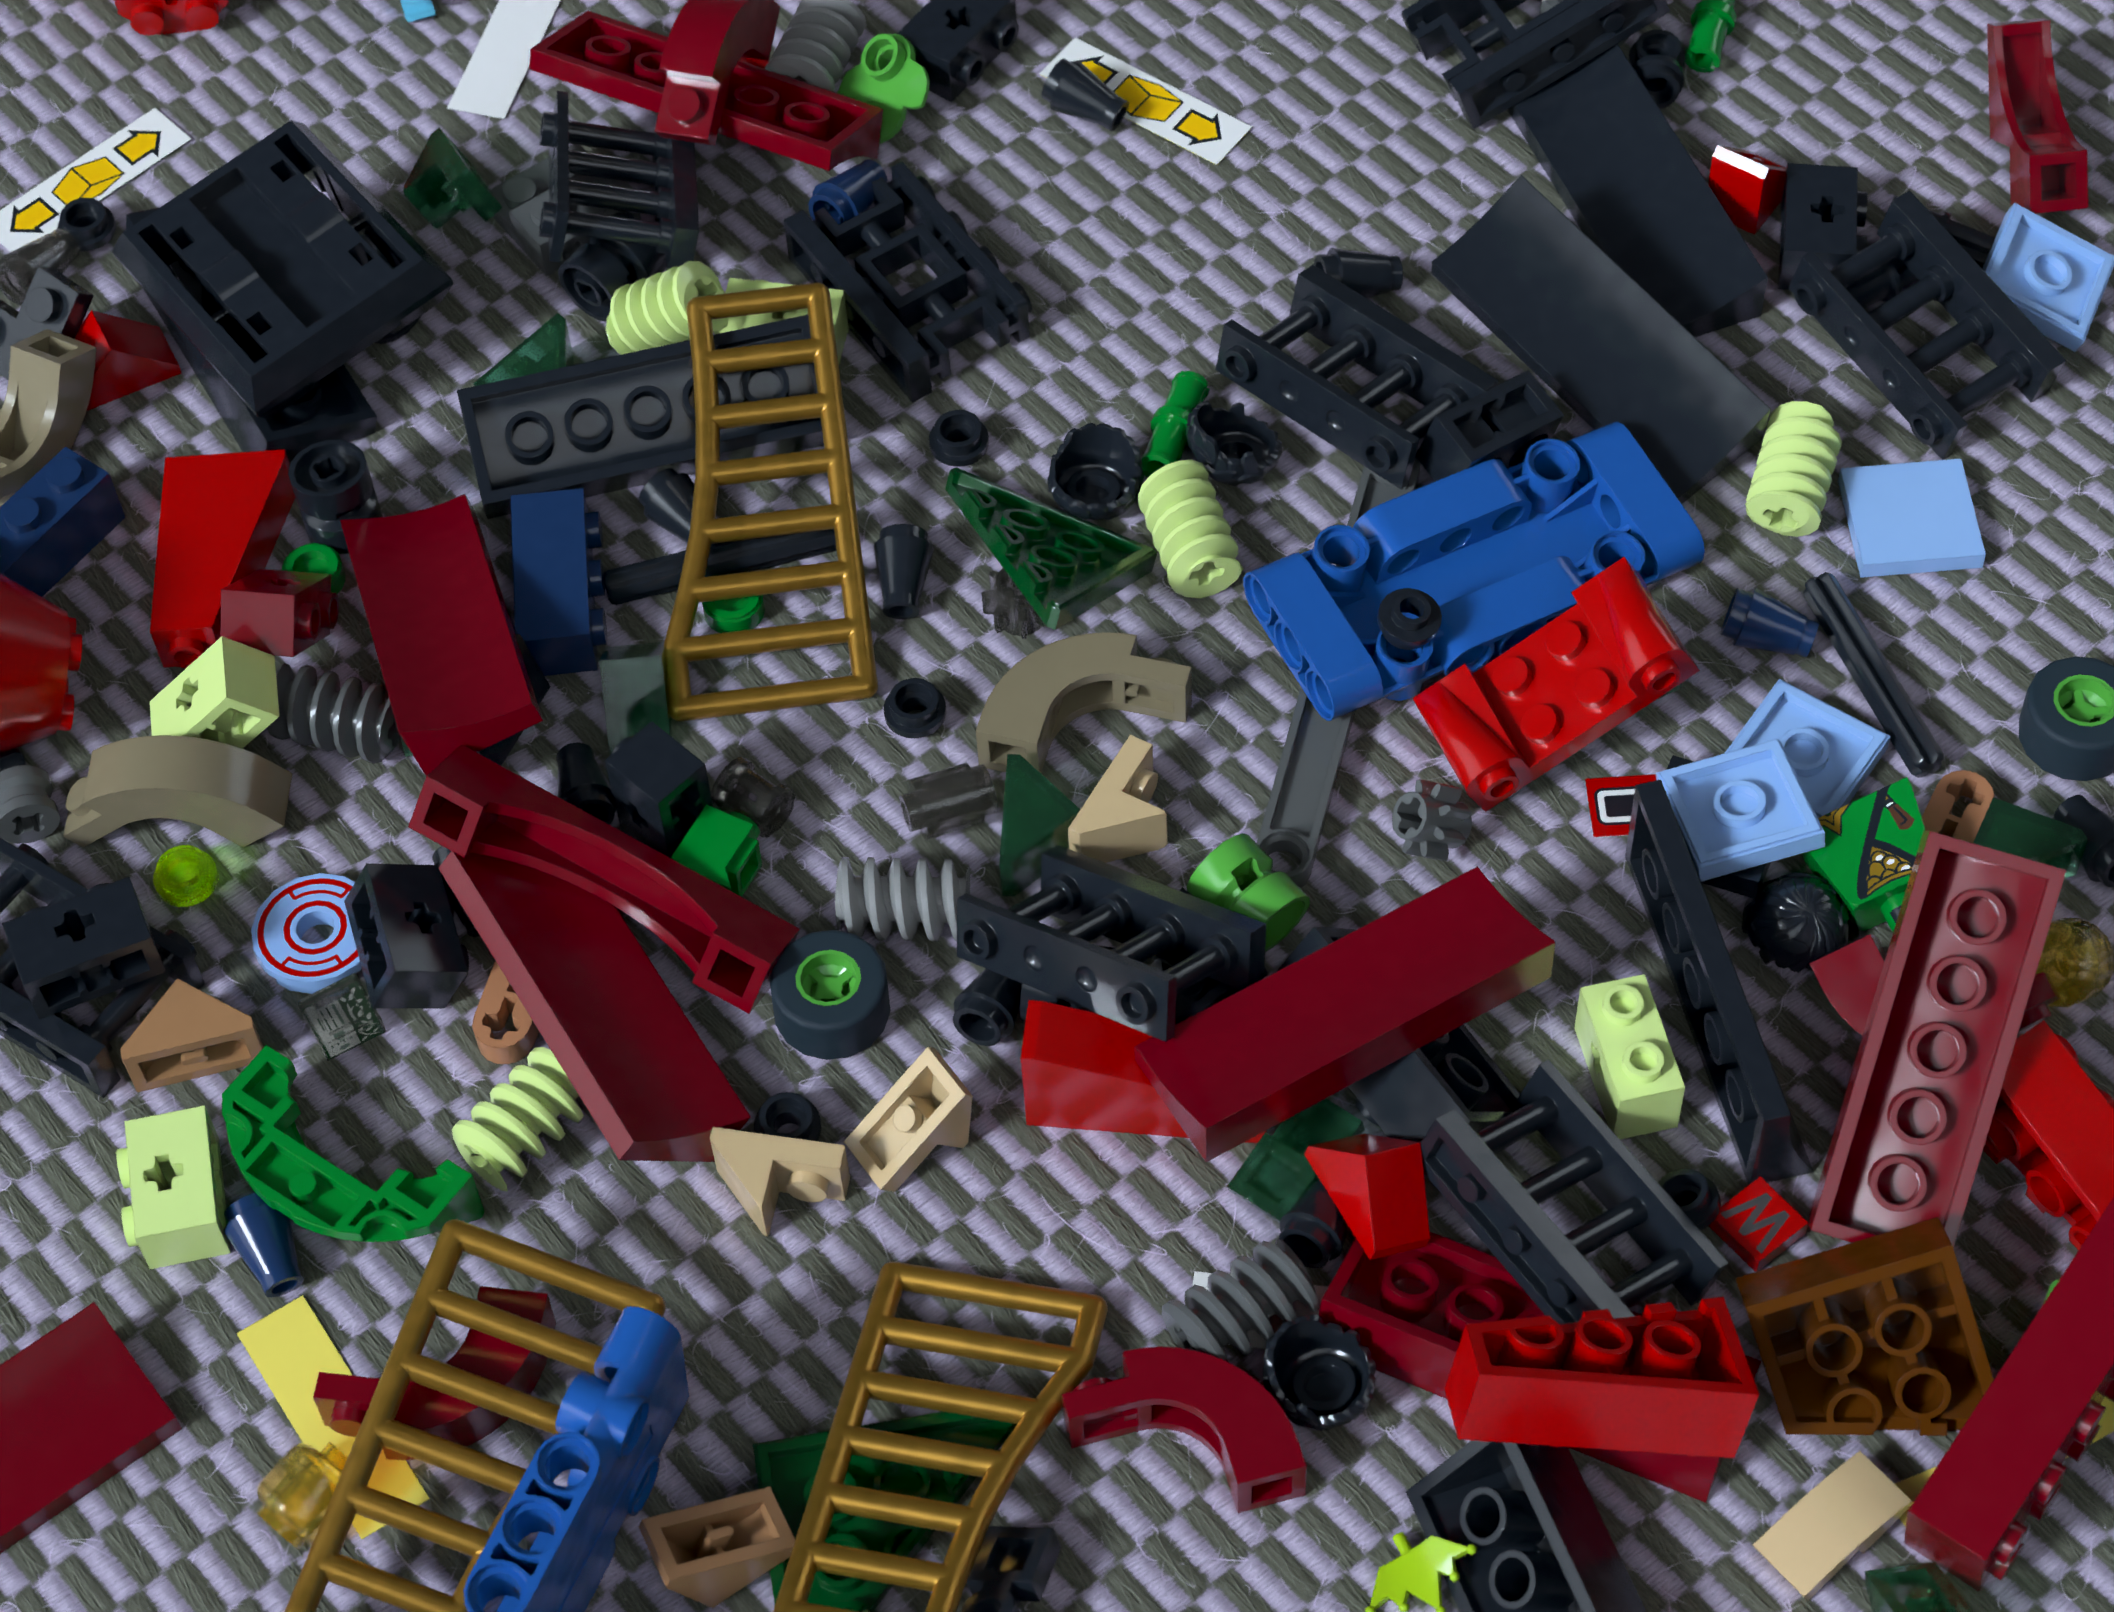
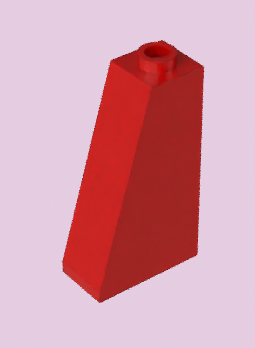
(213, 530)
(1086, 1077)

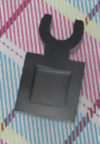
(1011, 1568)

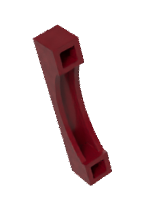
(496, 813)

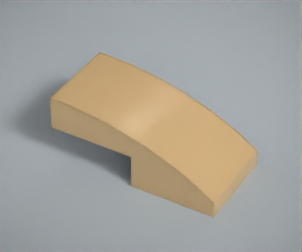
(1832, 1524)

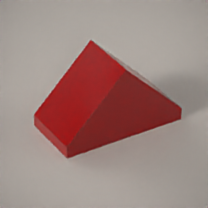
(1746, 186)
(127, 356)
(1376, 1190)

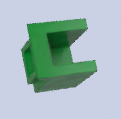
(722, 849)

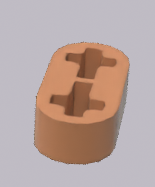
(1938, 814)
(492, 1014)

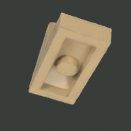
(1117, 814)
(916, 1115)
(764, 1165)

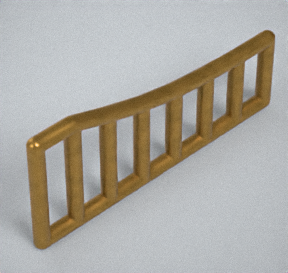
(707, 529)
(408, 1364)
(996, 1467)

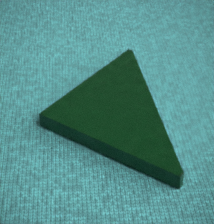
(1049, 554)
(791, 1468)

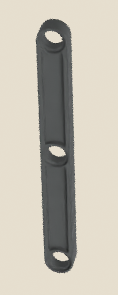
(1314, 745)

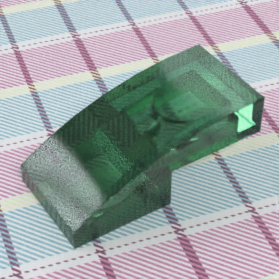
(1277, 1170)

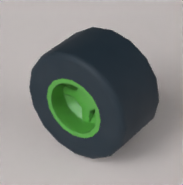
(2070, 719)
(830, 994)

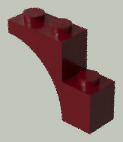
(2028, 117)

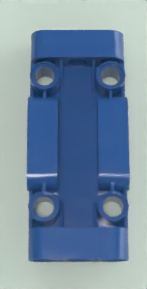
(1490, 550)
(611, 1445)

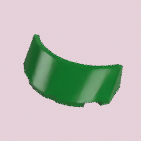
(316, 1192)

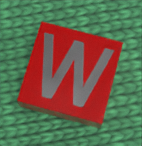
(1758, 1224)

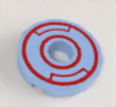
(285, 919)

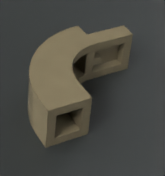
(42, 404)
(1070, 681)
(178, 780)

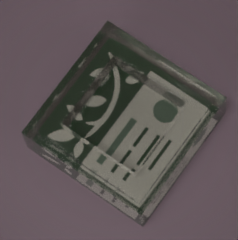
(341, 1016)

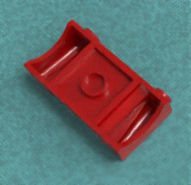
(1556, 687)

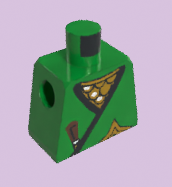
(1871, 853)

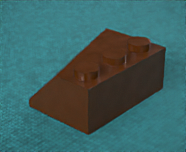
(1870, 1336)

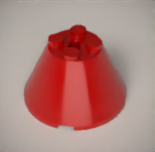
(35, 657)

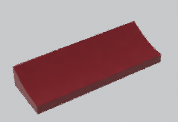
(758, 106)
(441, 630)
(599, 1009)
(1345, 1012)
(1936, 1040)
(1414, 1316)
(71, 1420)

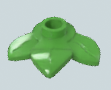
(888, 80)

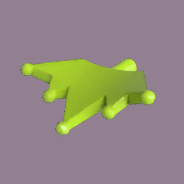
(1417, 1572)

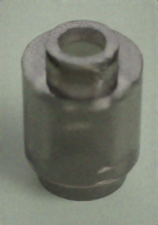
(948, 800)

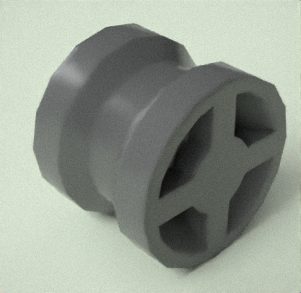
(26, 804)

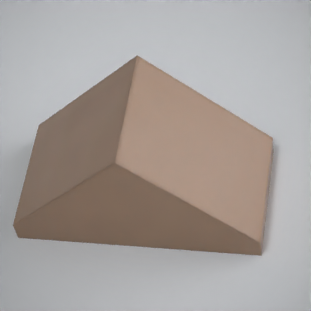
(188, 1039)
(718, 1544)

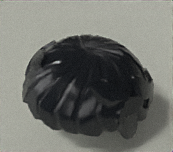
(1232, 444)
(1096, 472)
(1796, 921)
(1318, 1373)

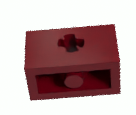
(279, 610)

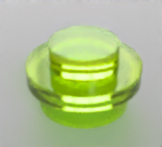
(185, 876)

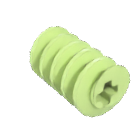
(654, 308)
(1794, 469)
(1189, 529)
(517, 1117)

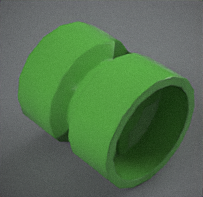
(1241, 880)

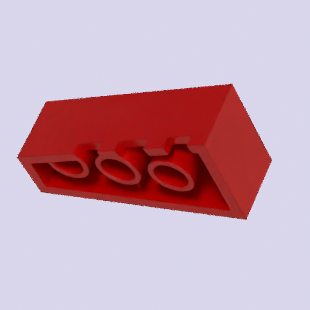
(2055, 1131)
(1606, 1381)

